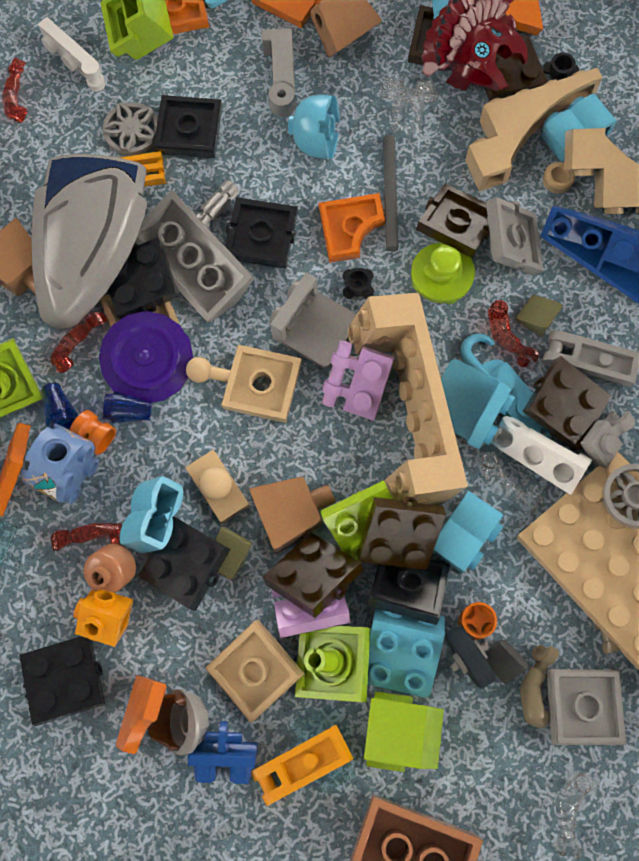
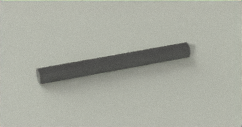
(390, 193)

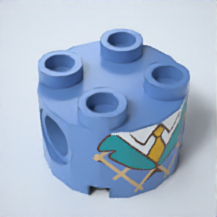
(59, 463)

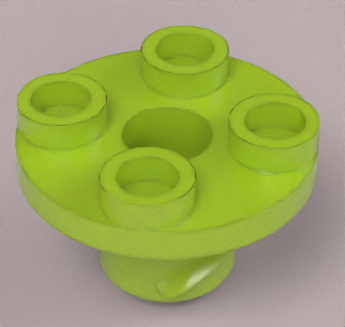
(442, 273)

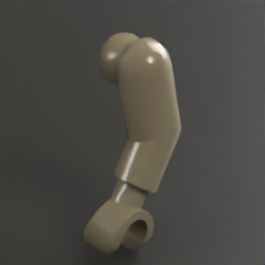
(530, 688)

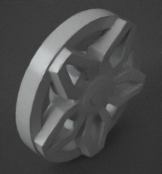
(130, 128)
(629, 495)

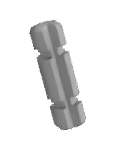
(217, 202)

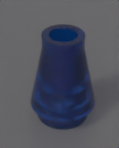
(57, 406)
(125, 408)

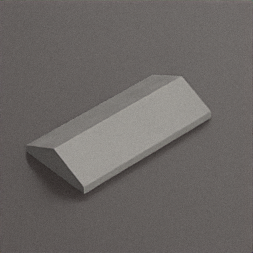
(198, 260)

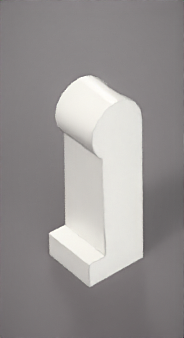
(541, 454)

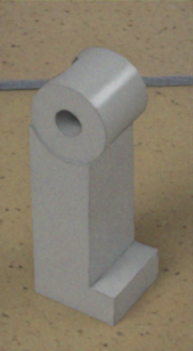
(282, 92)

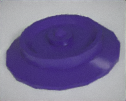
(145, 356)

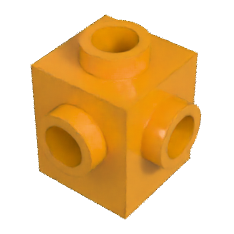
(103, 616)

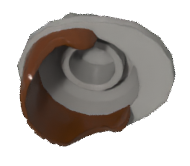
(180, 722)

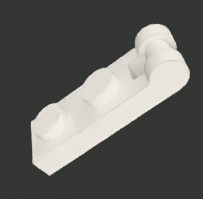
(72, 54)

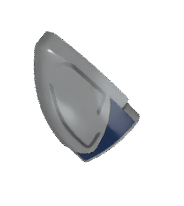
(83, 232)

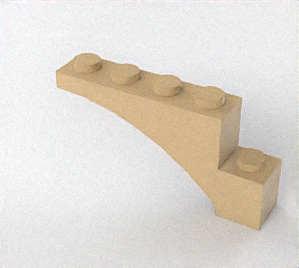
(515, 118)
(614, 172)

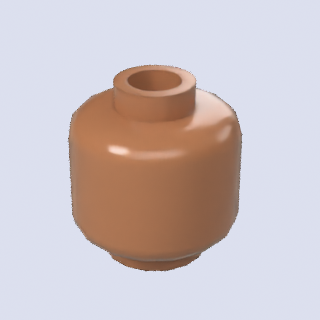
(109, 568)

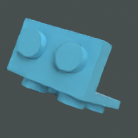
(474, 402)
(404, 653)

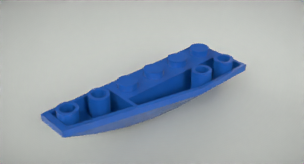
(598, 245)

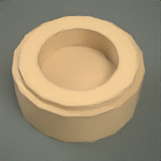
(557, 179)

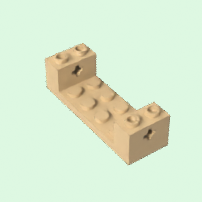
(400, 326)

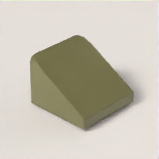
(538, 314)
(237, 555)

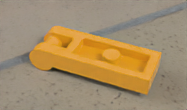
(302, 764)

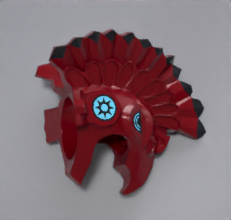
(468, 39)

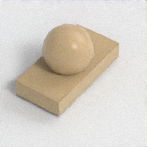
(217, 486)

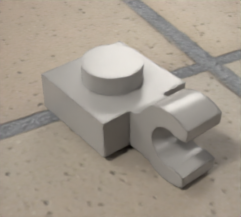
(603, 438)

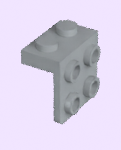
(310, 322)

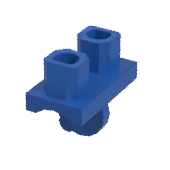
(223, 750)

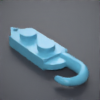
(503, 372)

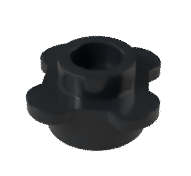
(563, 61)
(360, 275)

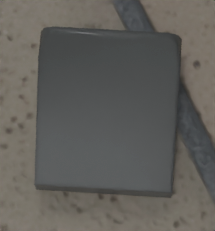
(505, 661)

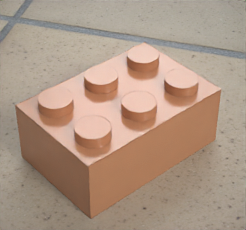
(405, 834)

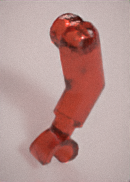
(10, 92)
(503, 335)
(68, 342)
(86, 533)

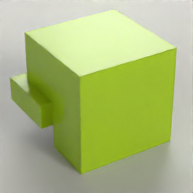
(136, 26)
(402, 733)

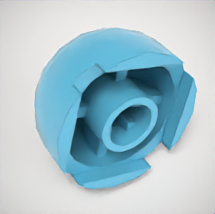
(315, 126)

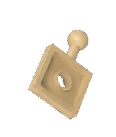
(246, 368)

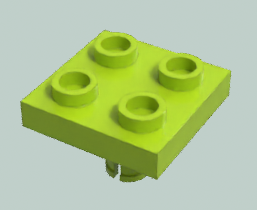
(16, 380)
(349, 517)
(334, 664)

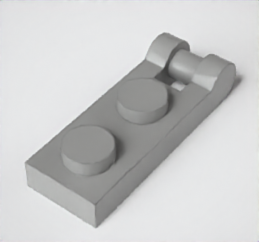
(594, 357)

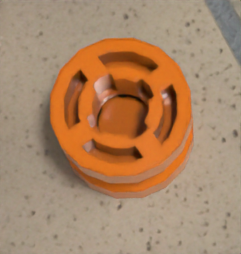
(91, 428)
(479, 616)

